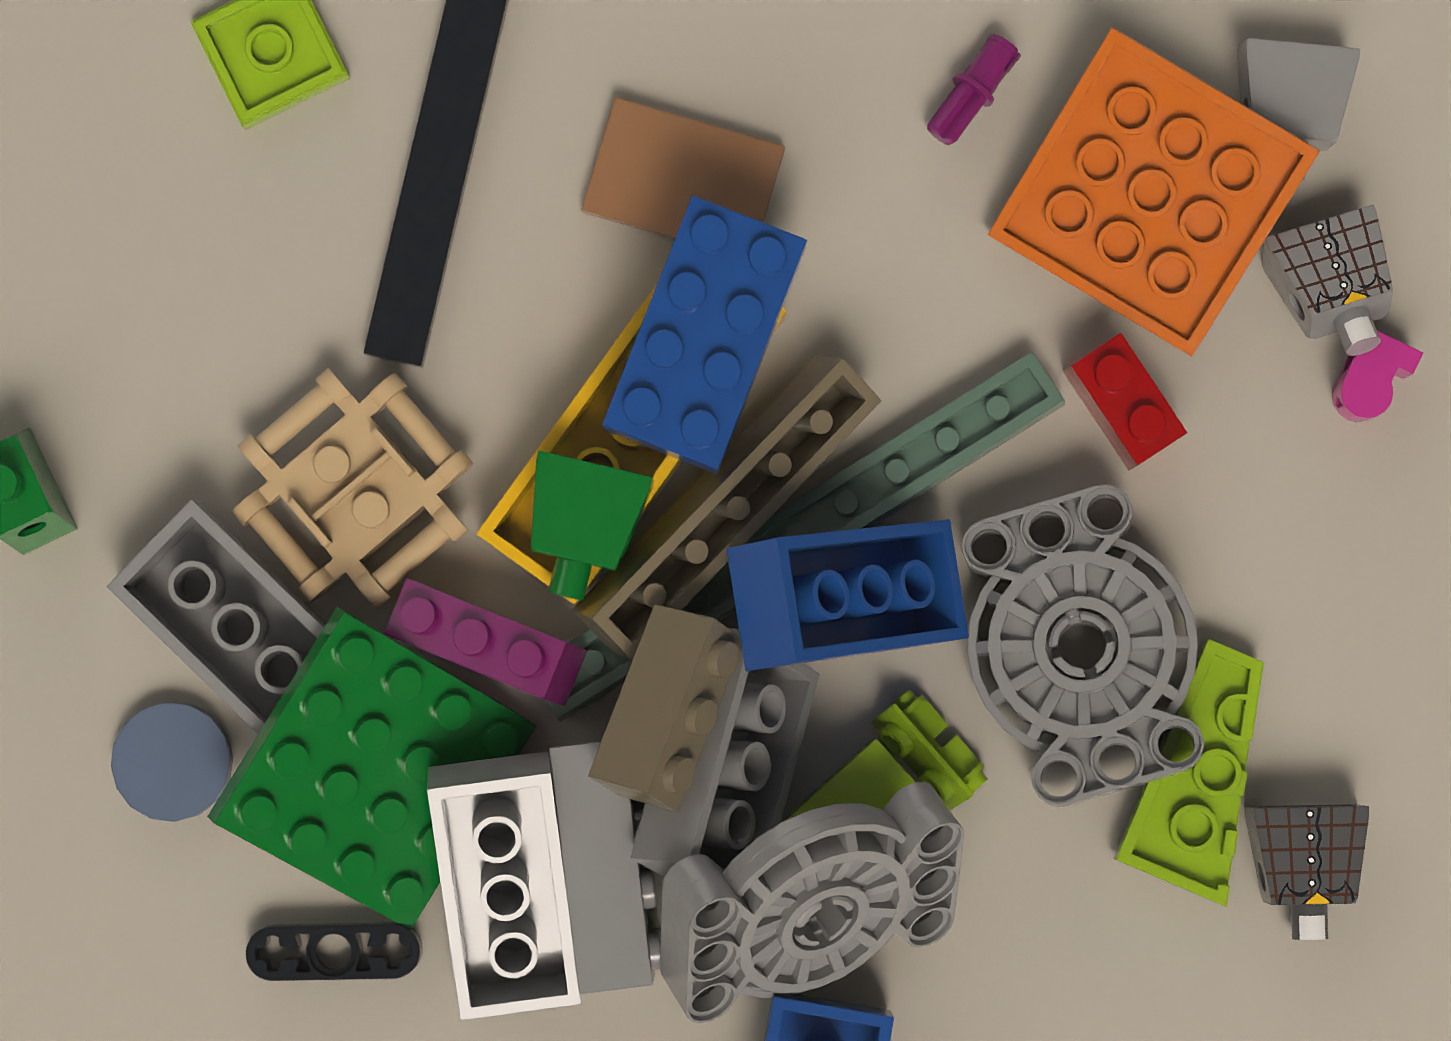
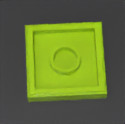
(269, 55)

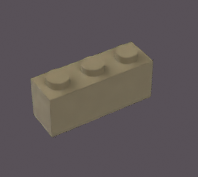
(666, 707)

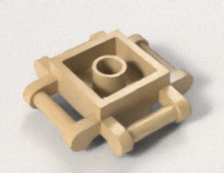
(353, 488)

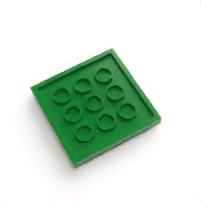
(347, 762)

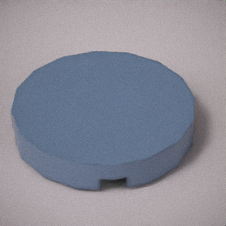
(171, 761)

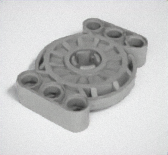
(1070, 588)
(809, 901)

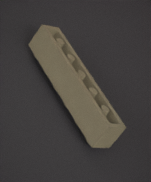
(729, 507)

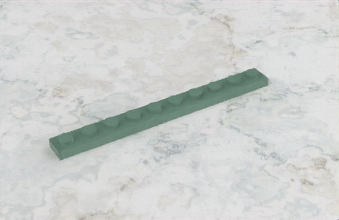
(864, 494)

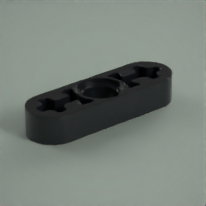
(289, 937)

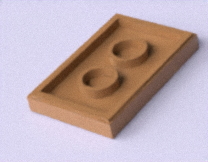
(660, 159)

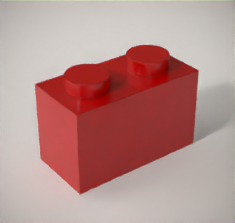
(1125, 401)

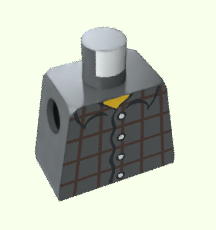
(1308, 859)

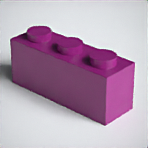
(485, 642)

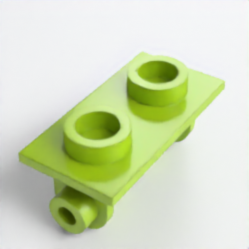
(909, 734)

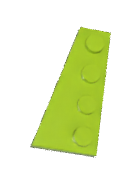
(1189, 820)

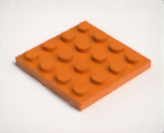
(1153, 191)

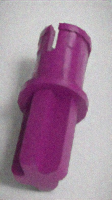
(973, 89)

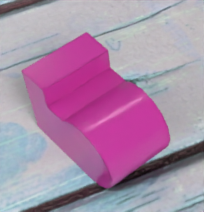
(1366, 379)

